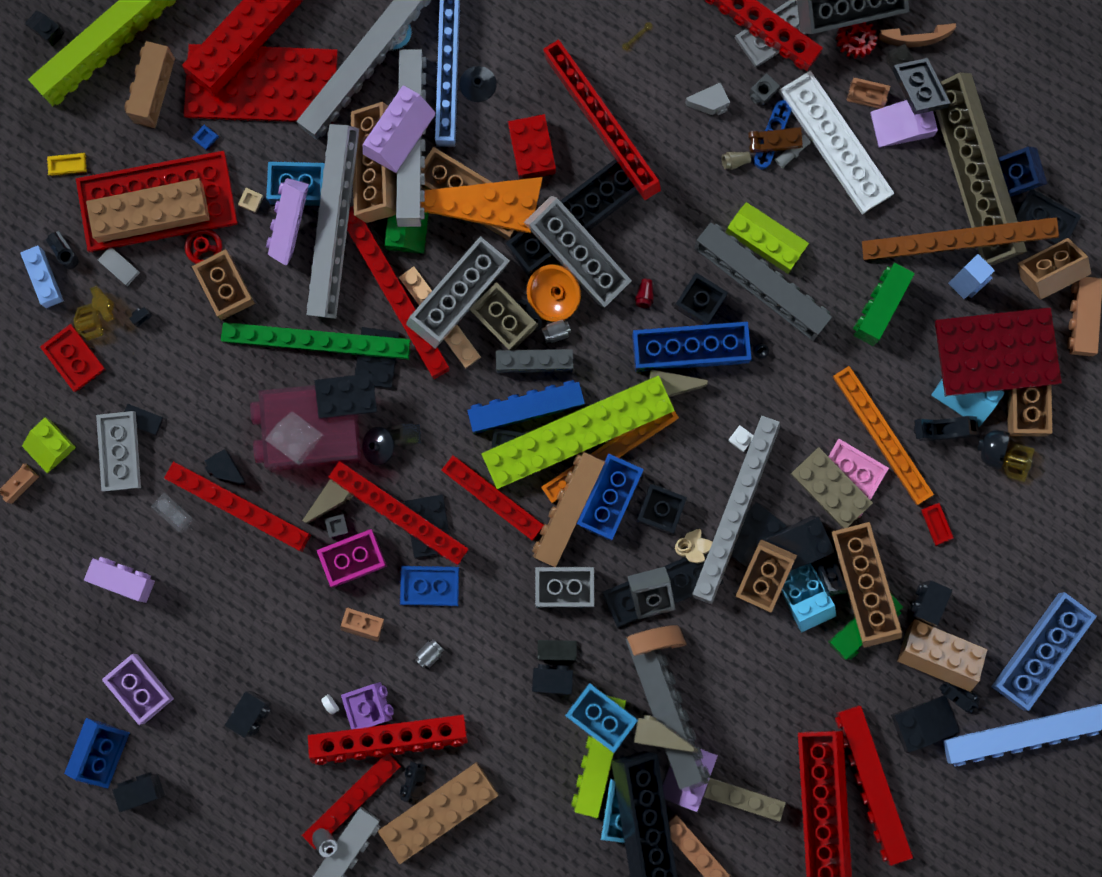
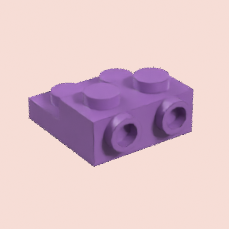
(367, 706)

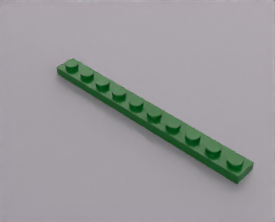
(316, 340)

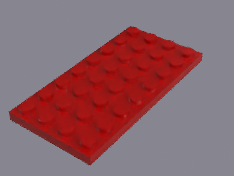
(268, 87)
(209, 168)

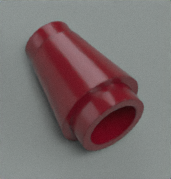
(645, 294)

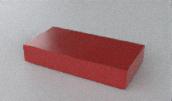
(937, 524)

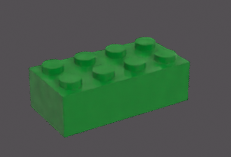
(883, 305)

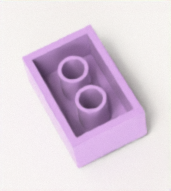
(119, 579)
(137, 689)

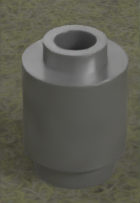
(556, 331)
(429, 654)
(324, 842)

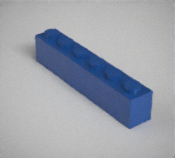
(526, 407)

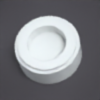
(330, 704)

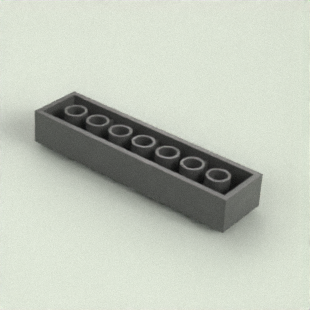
(762, 281)
(667, 708)

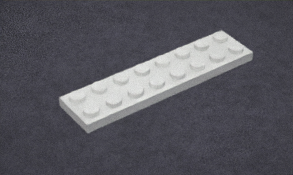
(836, 142)

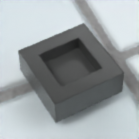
(336, 526)

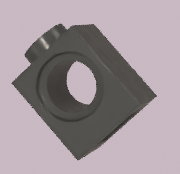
(767, 83)

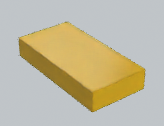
(66, 164)

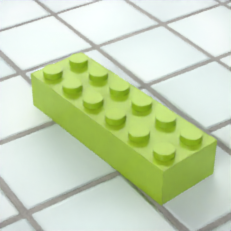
(594, 776)

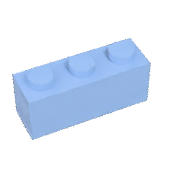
(42, 277)

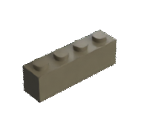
(744, 799)

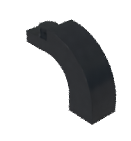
(946, 428)

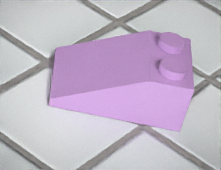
(899, 124)

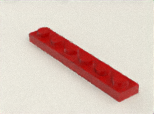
(492, 498)
(354, 797)

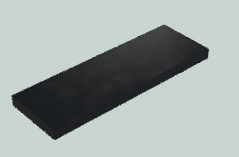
(683, 580)

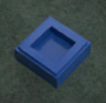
(205, 137)

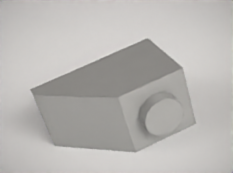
(710, 100)

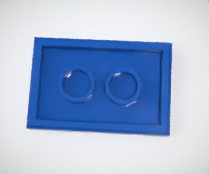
(429, 585)

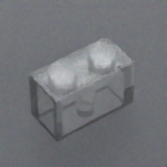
(173, 513)

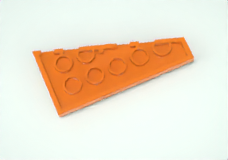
(494, 204)

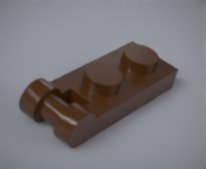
(775, 140)

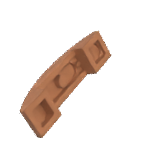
(894, 36)
(656, 639)

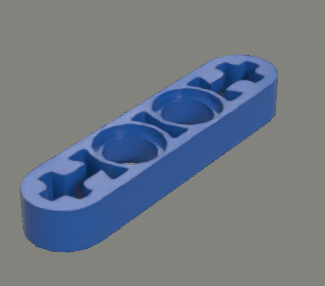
(773, 119)

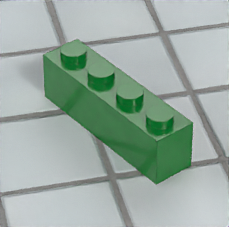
(849, 640)

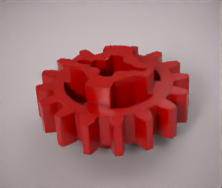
(855, 40)

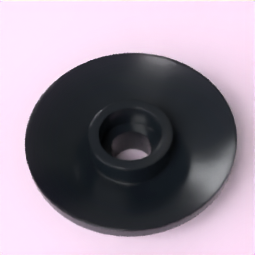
(479, 92)
(383, 446)

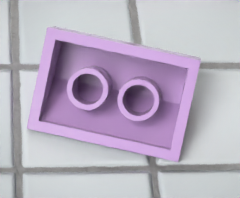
(692, 798)

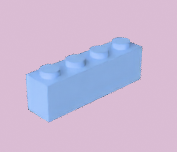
(972, 277)

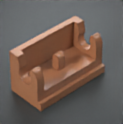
(868, 93)
(18, 483)
(362, 624)

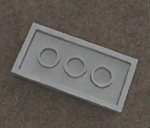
(755, 47)
(118, 451)

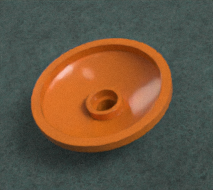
(543, 292)

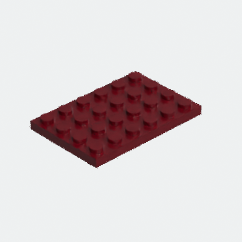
(997, 352)

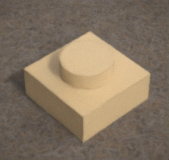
(251, 200)

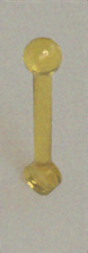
(648, 26)

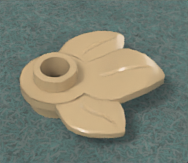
(696, 546)

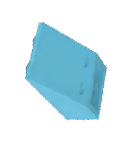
(807, 598)

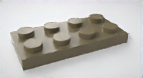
(831, 488)

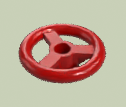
(202, 240)

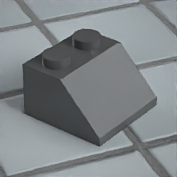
(651, 592)

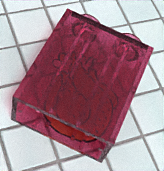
(339, 437)

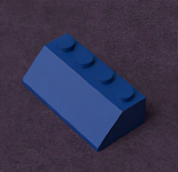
(610, 497)

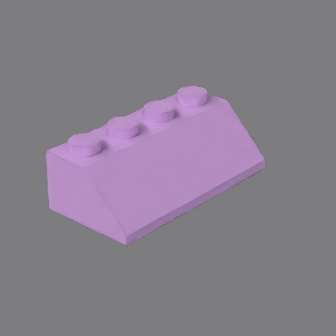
(398, 129)
(287, 221)

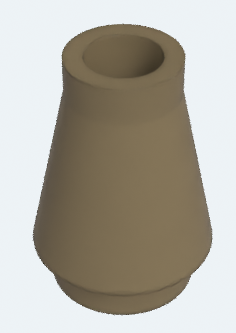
(735, 159)

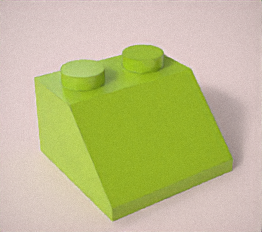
(47, 445)

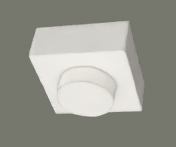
(741, 438)

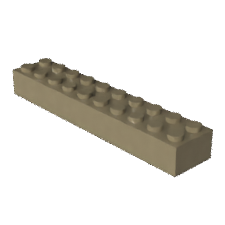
(976, 164)

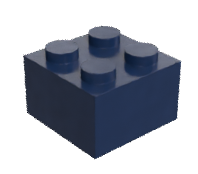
(1022, 170)

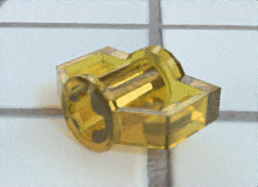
(102, 303)
(88, 322)
(1025, 467)

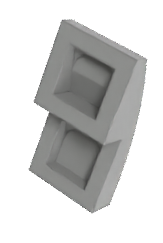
(118, 266)

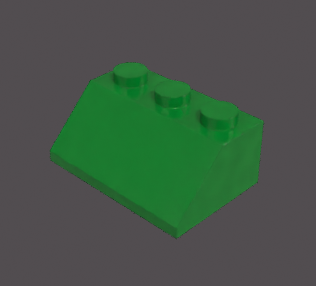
(406, 238)

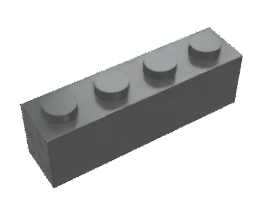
(534, 361)

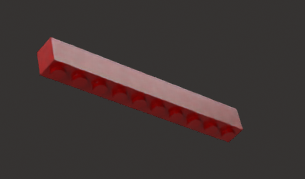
(602, 120)
(393, 292)

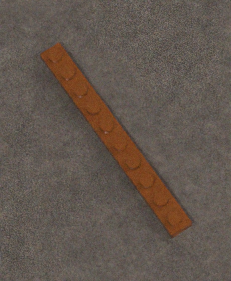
(960, 239)

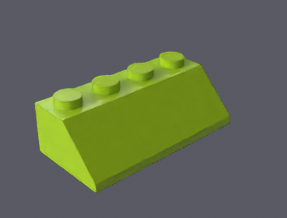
(766, 237)

